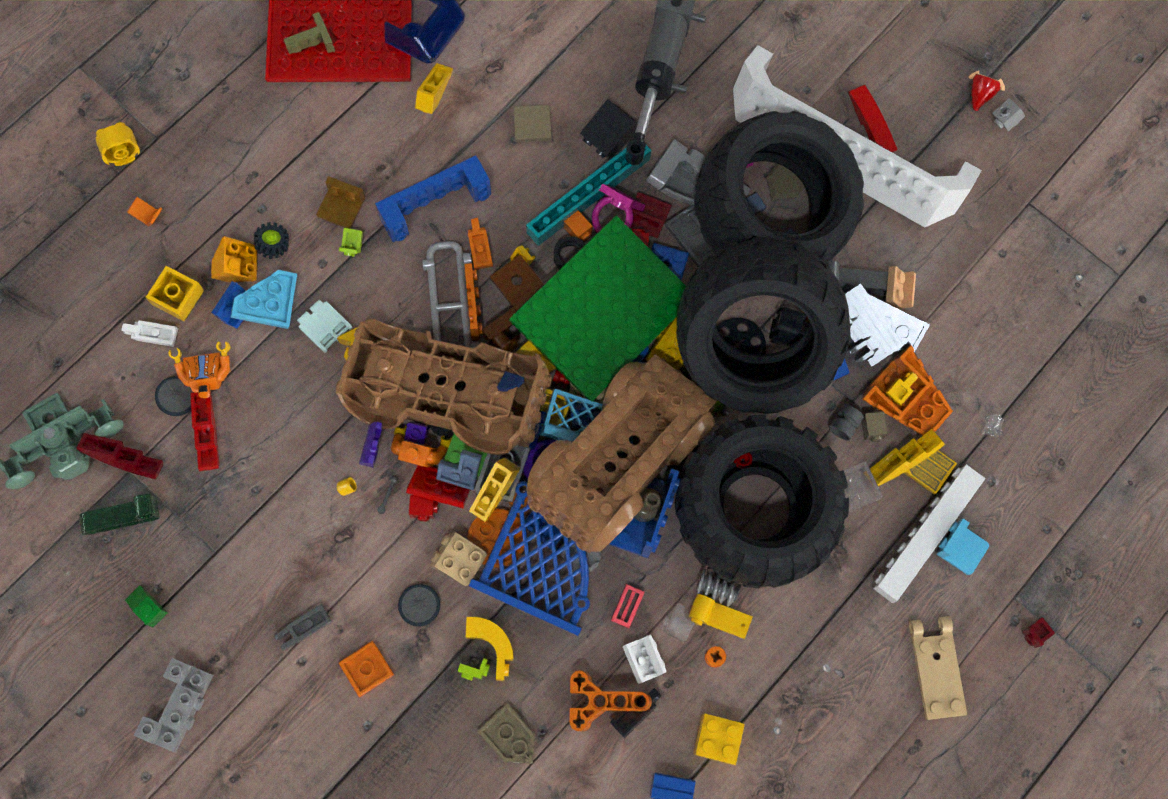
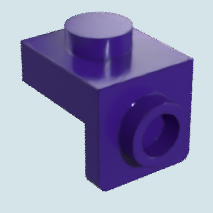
(417, 432)

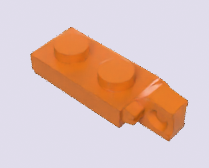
(479, 246)

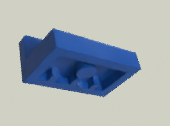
(224, 306)

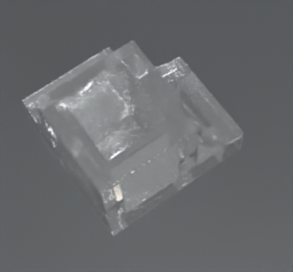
(677, 624)

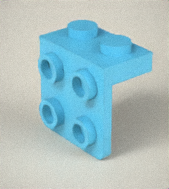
(962, 547)

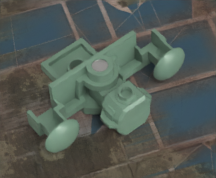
(57, 440)

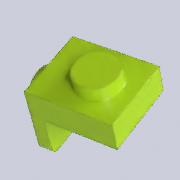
(351, 241)
(470, 672)

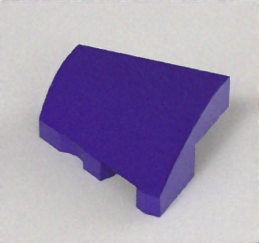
(370, 446)

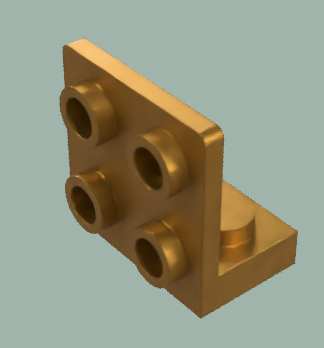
(341, 203)

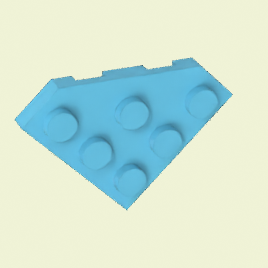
(267, 301)

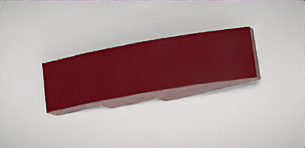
(115, 454)

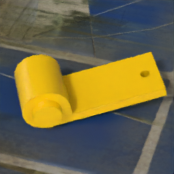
(718, 616)

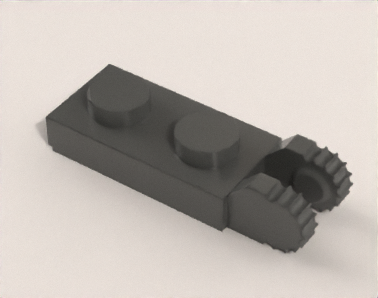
(304, 626)

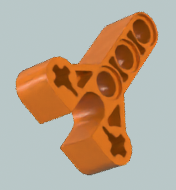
(592, 710)

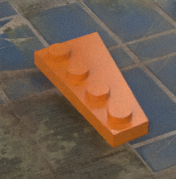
(472, 294)

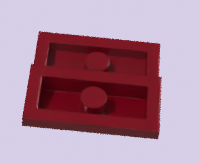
(653, 215)

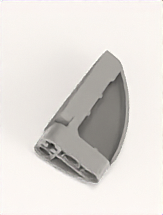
(678, 172)

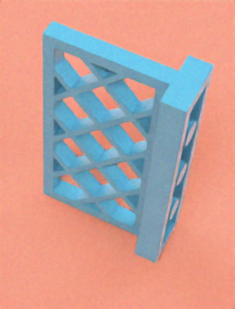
(560, 433)

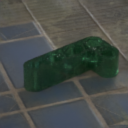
(141, 510)

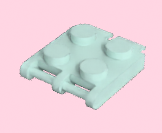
(323, 325)

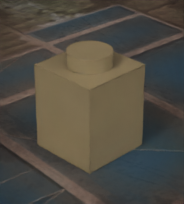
(874, 426)

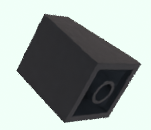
(609, 129)

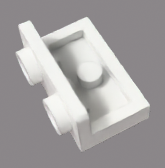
(644, 659)

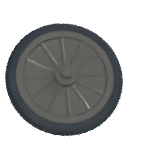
(173, 397)
(419, 605)

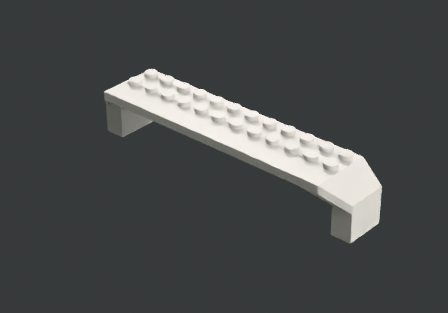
(885, 175)

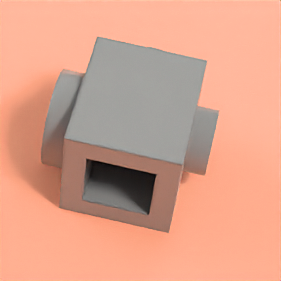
(1008, 115)

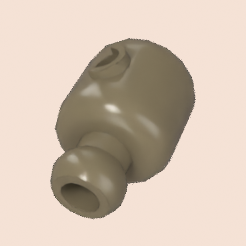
(652, 506)

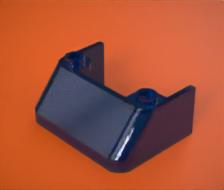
(428, 40)

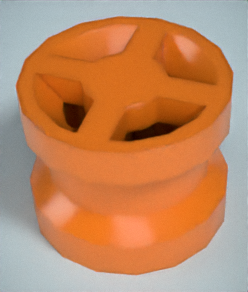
(715, 660)

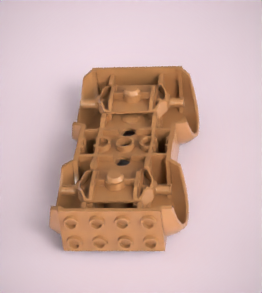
(384, 386)
(570, 476)

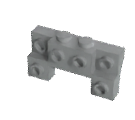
(180, 708)

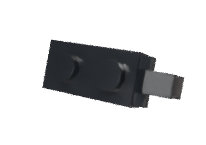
(627, 721)

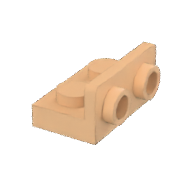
(900, 288)

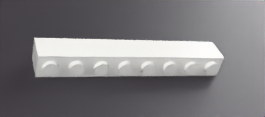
(928, 534)

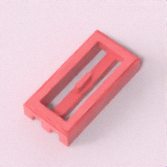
(621, 622)

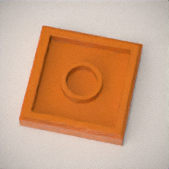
(366, 668)

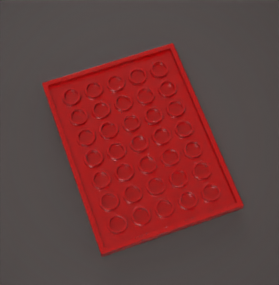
(356, 35)

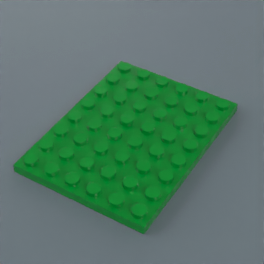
(601, 308)

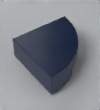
(510, 381)

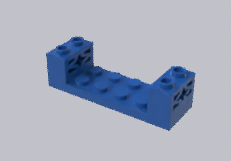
(435, 187)

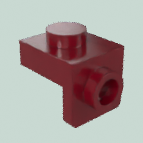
(1038, 633)

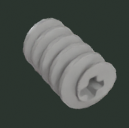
(718, 588)

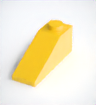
(432, 88)
(494, 488)

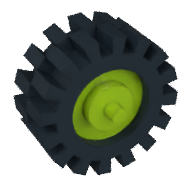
(271, 240)

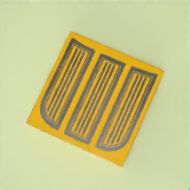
(932, 471)

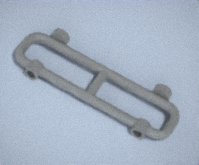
(429, 265)

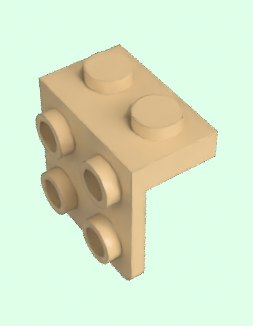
(458, 558)

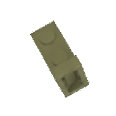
(310, 37)

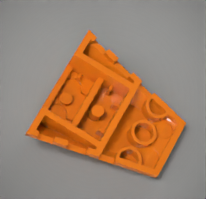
(923, 408)

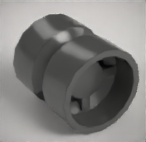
(845, 423)

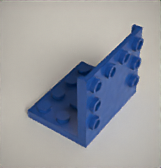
(643, 537)

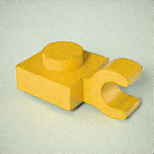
(900, 389)

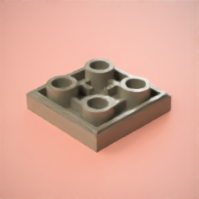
(532, 123)

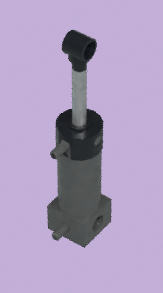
(660, 64)

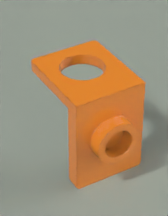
(143, 212)

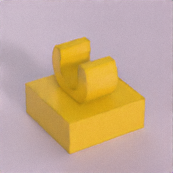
(520, 250)

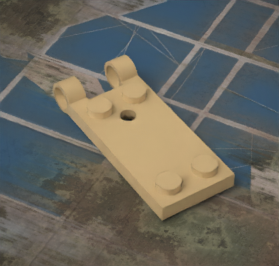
(939, 678)

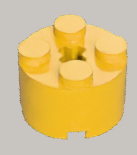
(117, 144)

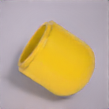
(344, 488)

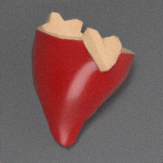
(984, 89)

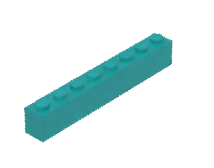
(582, 196)

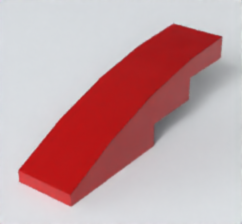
(871, 118)
(204, 432)

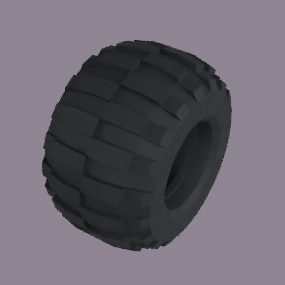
(795, 463)

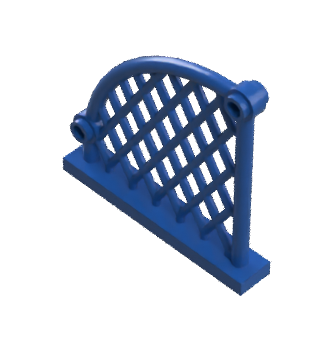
(484, 584)

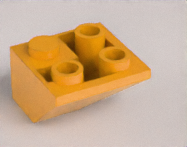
(234, 261)

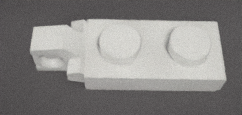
(151, 332)

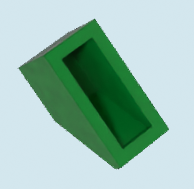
(146, 607)

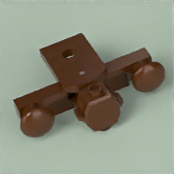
(516, 296)

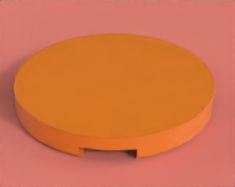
(486, 533)

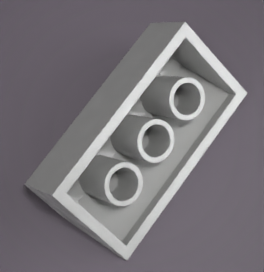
(517, 456)

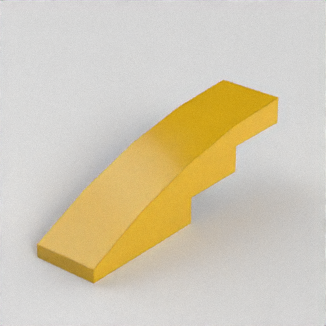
(907, 457)

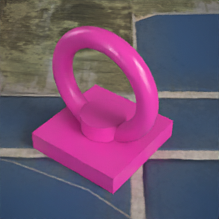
(619, 200)

